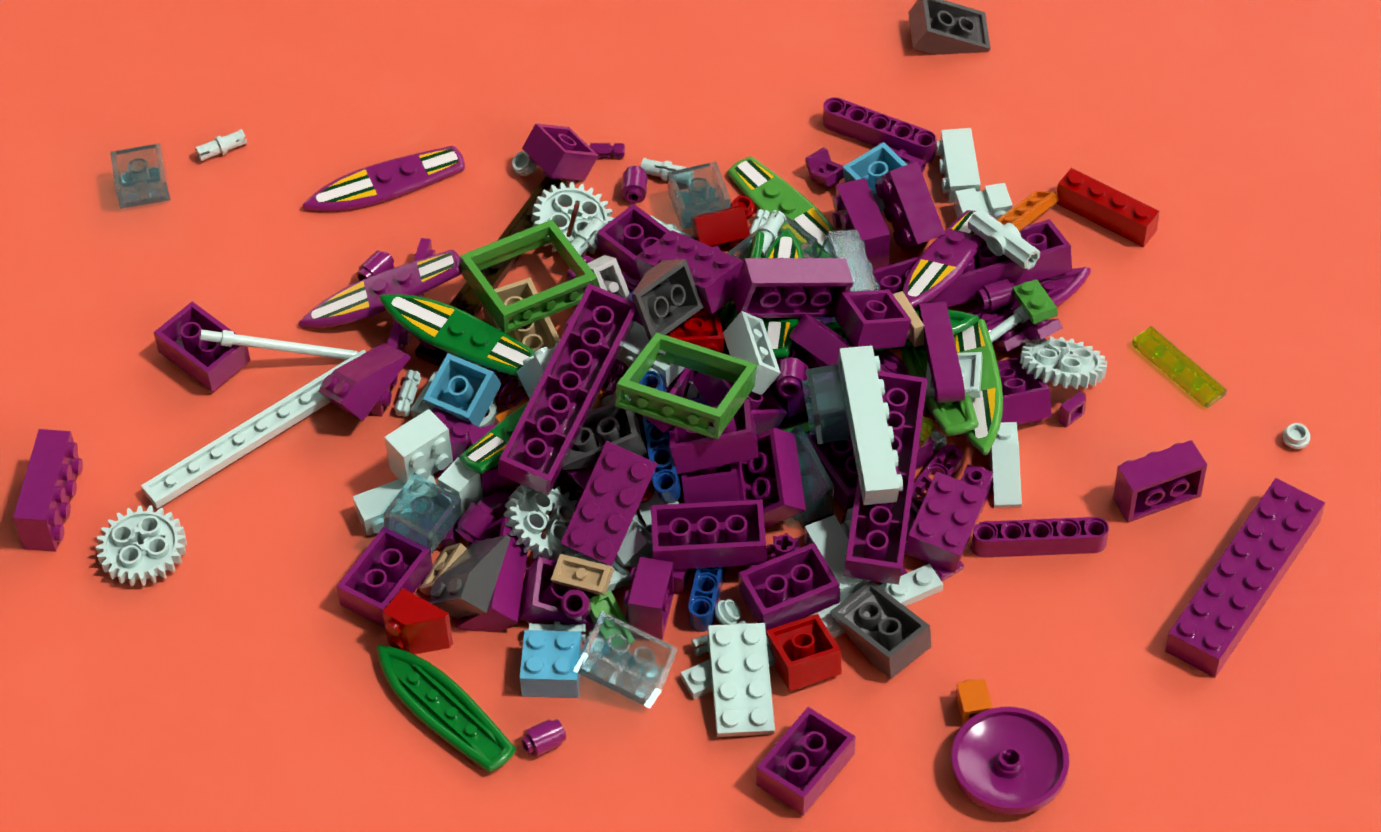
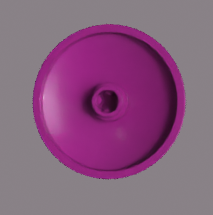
(1010, 760)

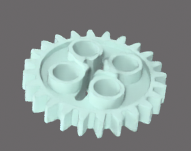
(549, 207)
(1063, 362)
(529, 517)
(141, 545)

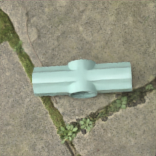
(1003, 239)

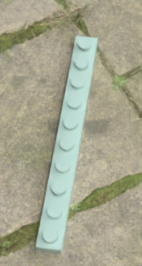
(238, 442)
(911, 588)

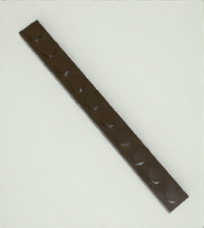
(466, 298)

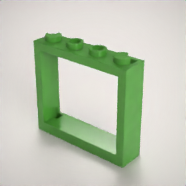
(537, 305)
(679, 410)

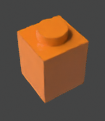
(972, 698)

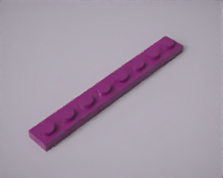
(400, 336)

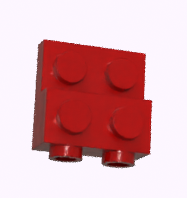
(702, 330)

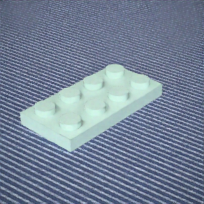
(740, 680)

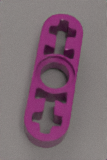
(937, 464)

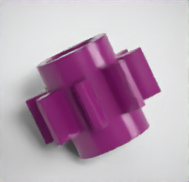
(782, 545)

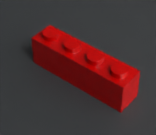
(1107, 207)

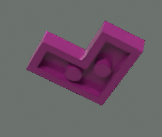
(1027, 332)

